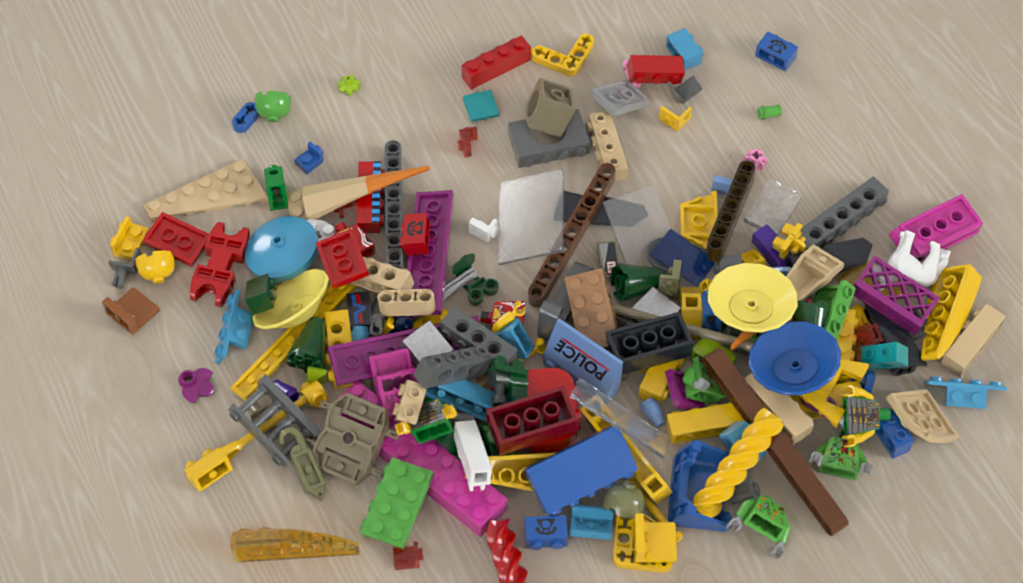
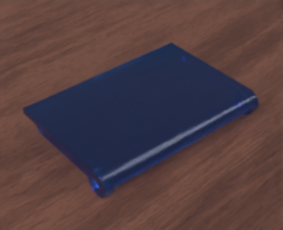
(694, 260)

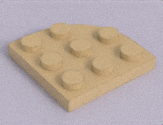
(922, 416)

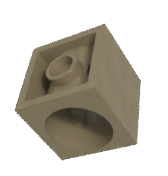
(550, 107)

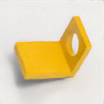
(672, 120)

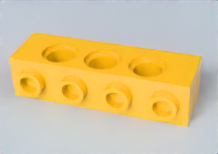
(335, 322)

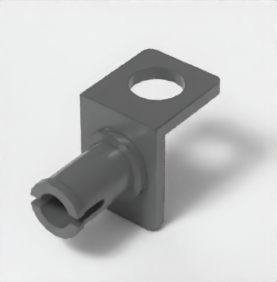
(124, 268)

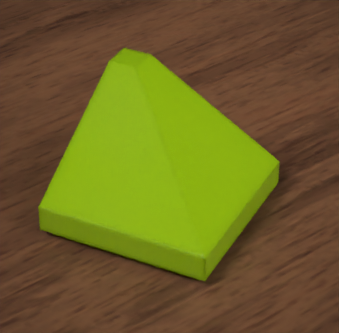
(318, 374)

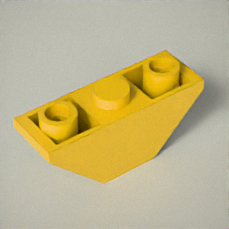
(691, 306)

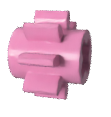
(757, 157)

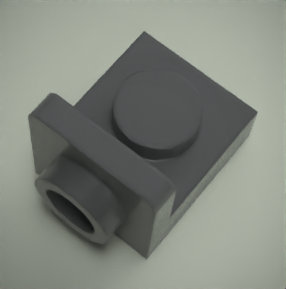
(745, 491)

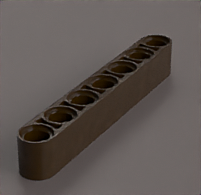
(730, 211)

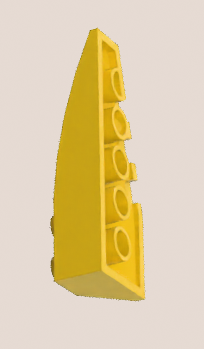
(957, 291)

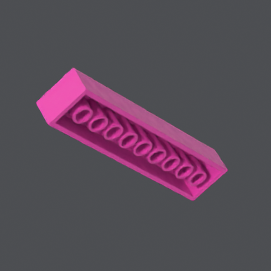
(449, 483)

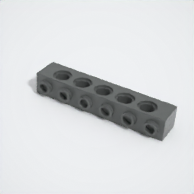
(850, 209)

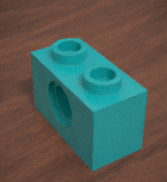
(885, 356)

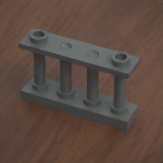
(280, 401)

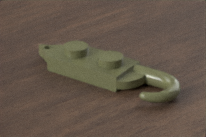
(305, 464)

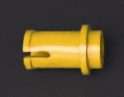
(860, 314)

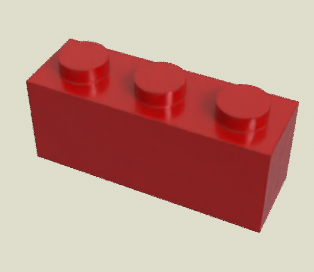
(655, 69)

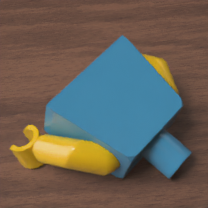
(514, 333)

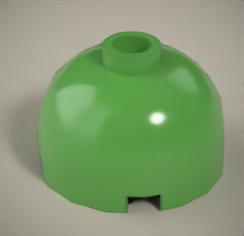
(273, 105)

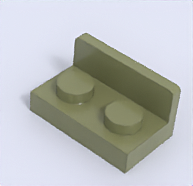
(670, 283)

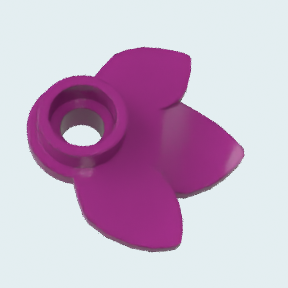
(198, 385)

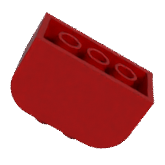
(546, 379)

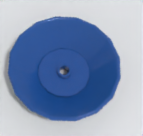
(792, 345)

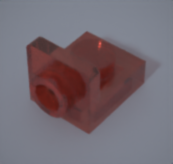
(408, 557)

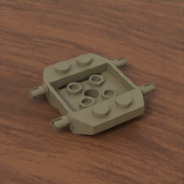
(366, 440)

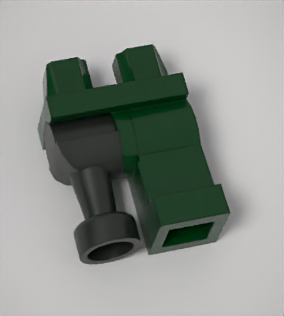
(508, 378)

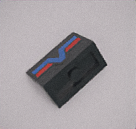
(359, 309)

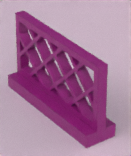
(887, 304)

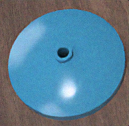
(282, 248)

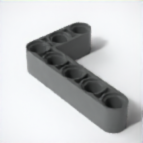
(560, 308)

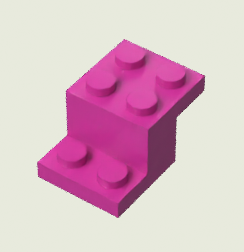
(388, 373)

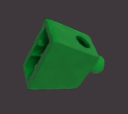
(275, 179)

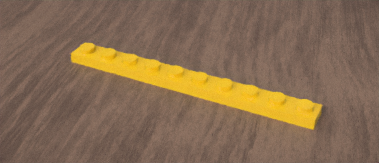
(277, 353)

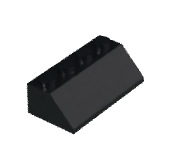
(650, 342)

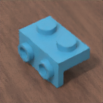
(591, 522)

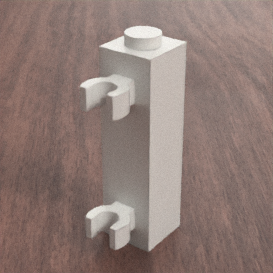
(472, 454)

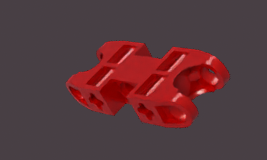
(216, 276)

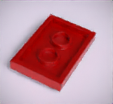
(178, 237)
(342, 259)

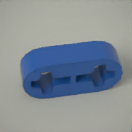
(243, 115)

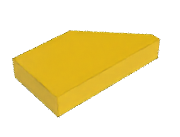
(388, 326)

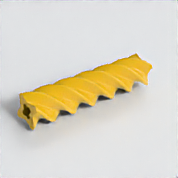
(733, 468)

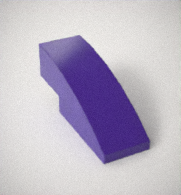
(763, 241)

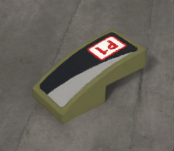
(607, 256)

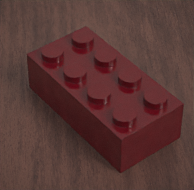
(531, 420)

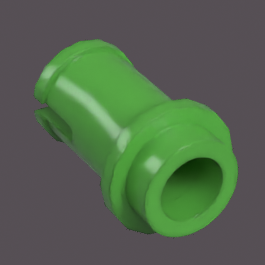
(770, 111)

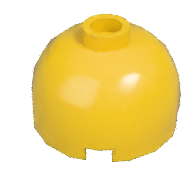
(156, 266)

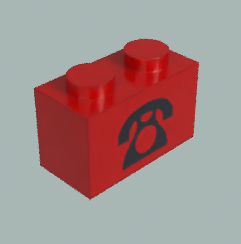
(415, 234)

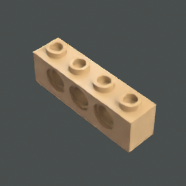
(384, 277)

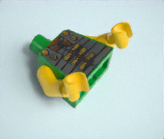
(861, 415)
(432, 421)

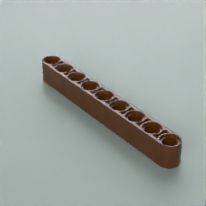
(575, 226)

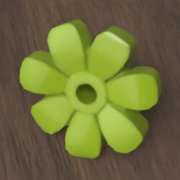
(349, 84)

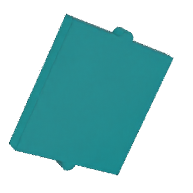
(480, 106)

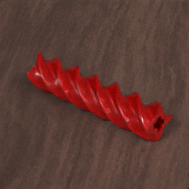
(504, 554)

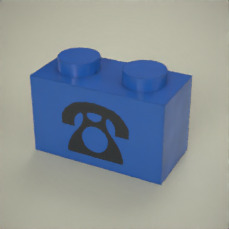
(776, 51)
(546, 532)

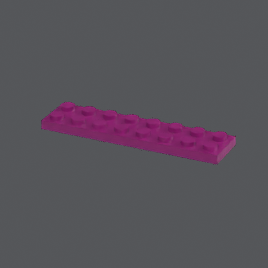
(430, 269)
(351, 359)

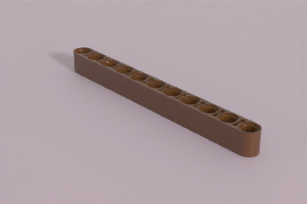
(781, 448)

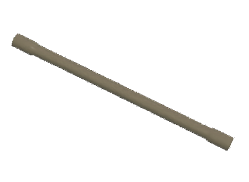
(693, 330)

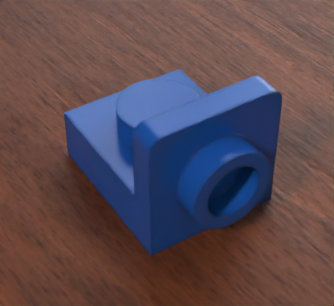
(310, 158)
(867, 381)

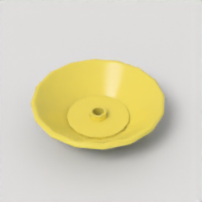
(752, 297)
(295, 301)

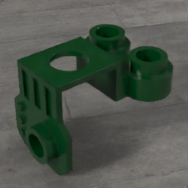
(481, 285)

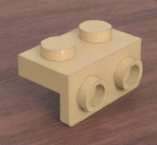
(410, 402)

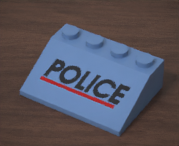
(583, 359)

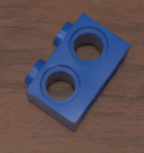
(894, 436)

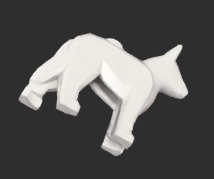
(925, 273)

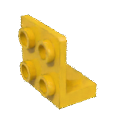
(654, 540)

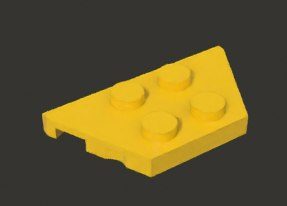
(698, 219)

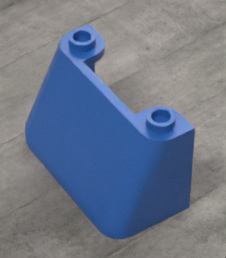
(690, 471)

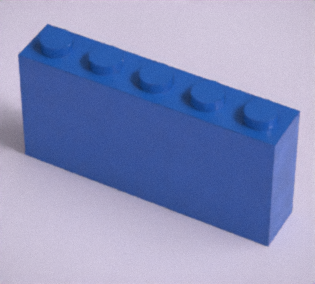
(581, 470)

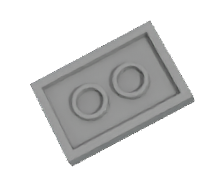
(620, 97)

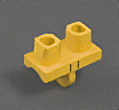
(793, 234)

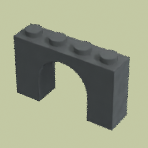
(530, 152)

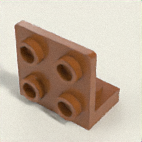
(131, 310)

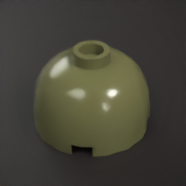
(624, 499)

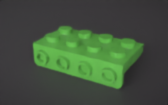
(838, 300)
(396, 503)

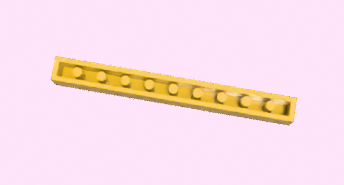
(715, 419)

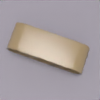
(406, 302)

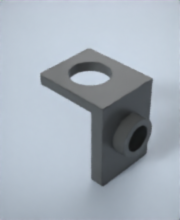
(686, 89)

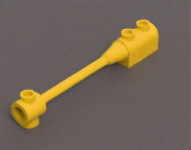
(216, 462)

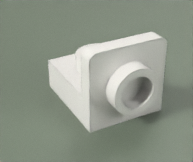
(482, 230)

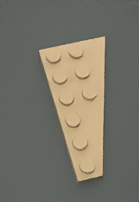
(211, 193)

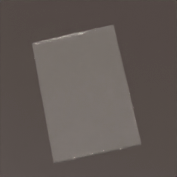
(531, 217)
(620, 418)

